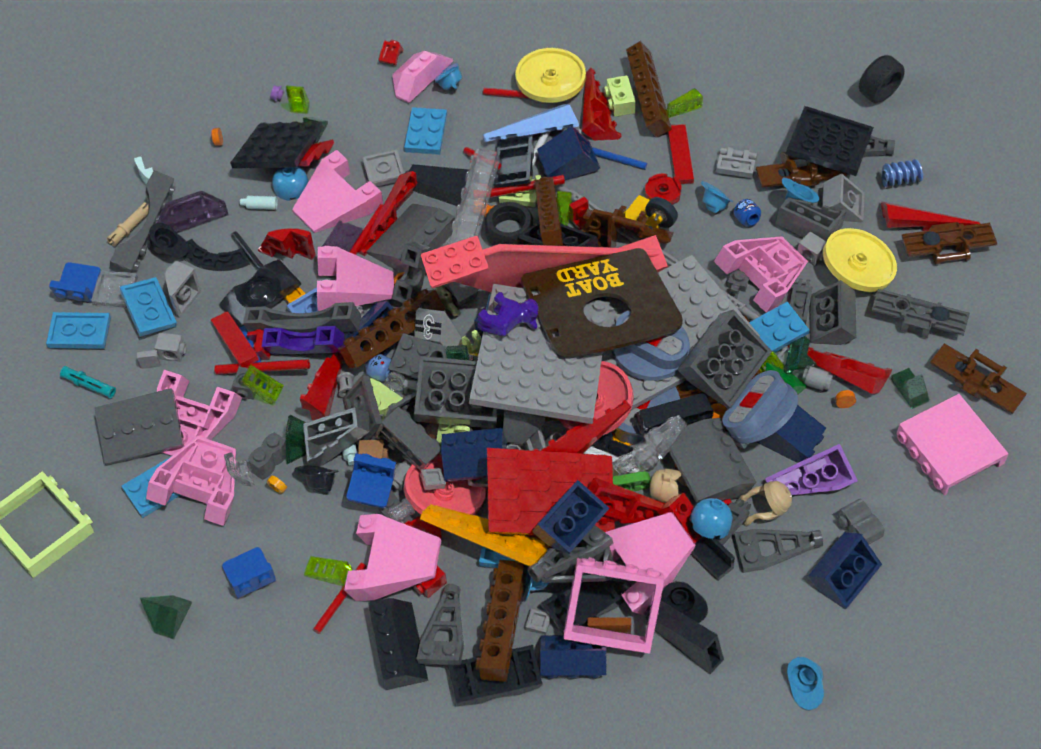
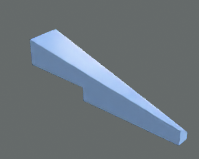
(549, 120)

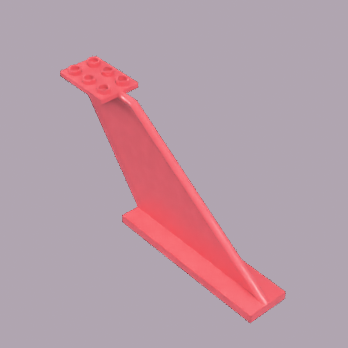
(506, 263)

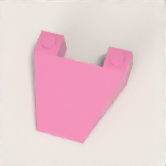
(332, 199)
(768, 263)
(355, 279)
(197, 418)
(199, 474)
(653, 544)
(397, 558)

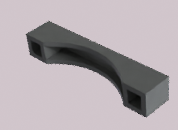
(127, 254)
(342, 315)

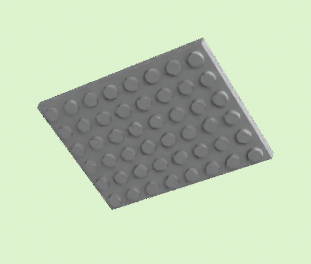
(699, 304)
(526, 373)

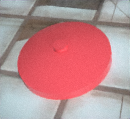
(611, 391)
(455, 495)

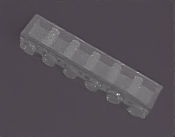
(475, 195)

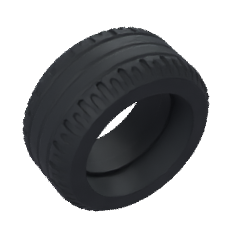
(881, 78)
(503, 212)

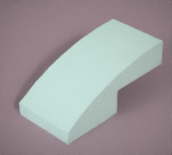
(144, 173)

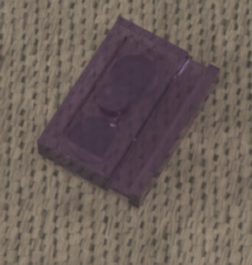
(343, 236)

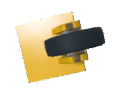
(658, 211)

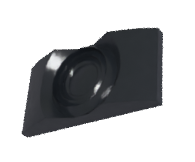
(516, 161)
(264, 289)
(593, 601)
(522, 678)

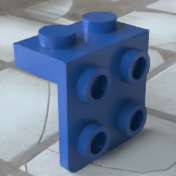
(76, 282)
(371, 480)
(248, 572)

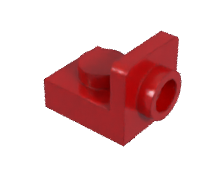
(390, 52)
(577, 210)
(257, 338)

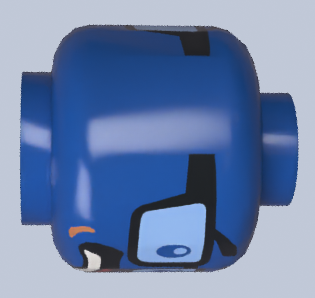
(747, 212)

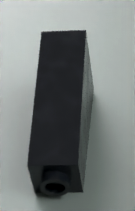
(440, 182)
(688, 637)

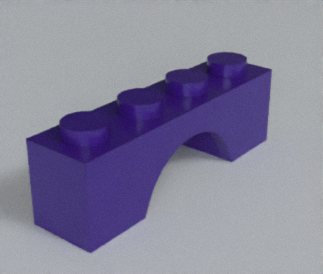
(282, 341)

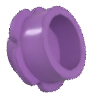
(276, 93)

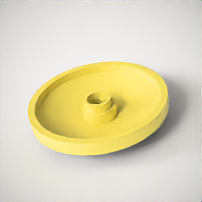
(550, 75)
(859, 259)

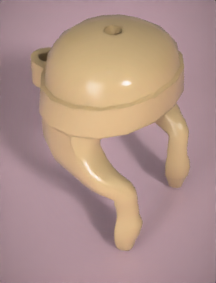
(664, 486)
(778, 497)

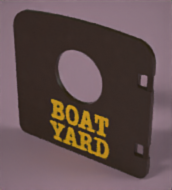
(620, 275)

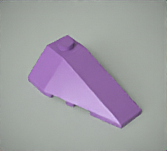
(818, 473)

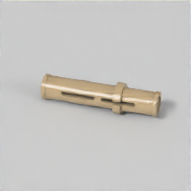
(123, 229)

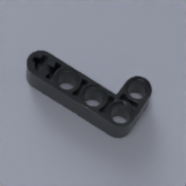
(689, 409)

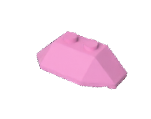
(418, 74)

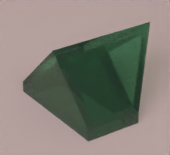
(295, 439)
(166, 613)

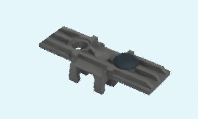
(920, 313)

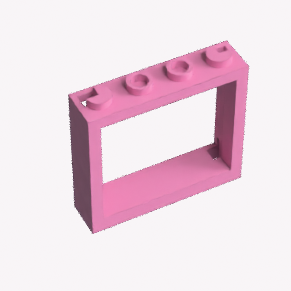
(605, 637)

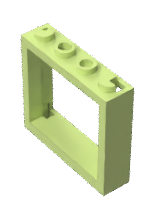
(59, 547)

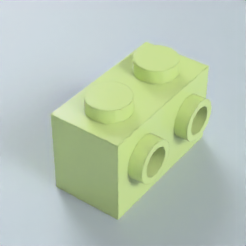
(620, 96)

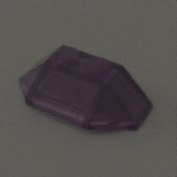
(192, 211)

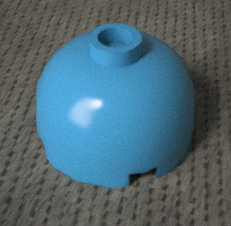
(289, 182)
(711, 518)

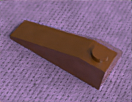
(603, 226)

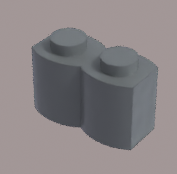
(265, 458)
(859, 519)

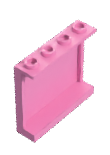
(950, 443)

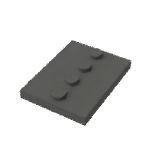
(139, 426)

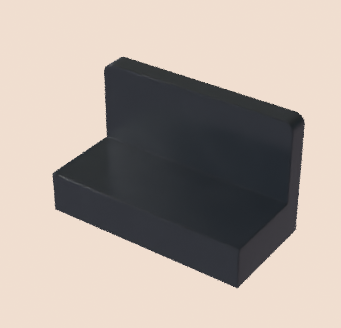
(713, 557)

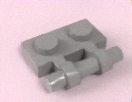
(736, 162)

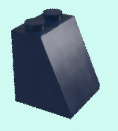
(568, 155)
(796, 437)

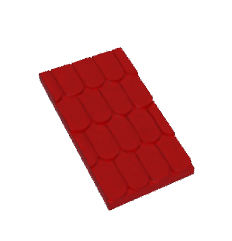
(529, 484)

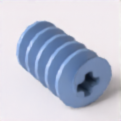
(901, 171)

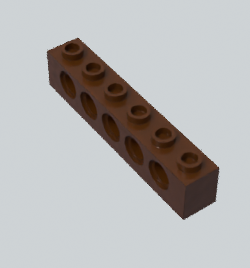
(648, 89)
(548, 212)
(351, 348)
(508, 587)

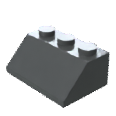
(833, 314)
(568, 574)

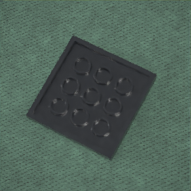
(829, 140)
(277, 145)

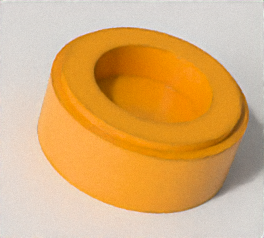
(276, 484)

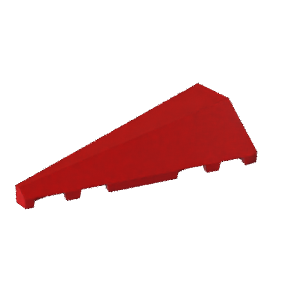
(596, 113)
(387, 216)
(905, 216)
(856, 372)
(322, 390)
(585, 434)
(623, 503)

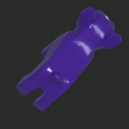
(509, 315)

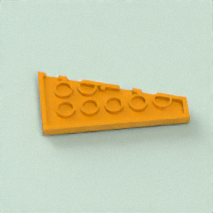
(520, 547)

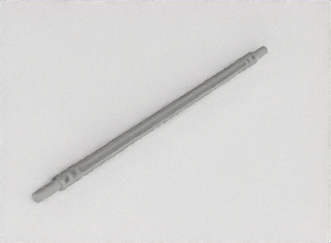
(632, 236)

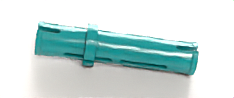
(69, 374)

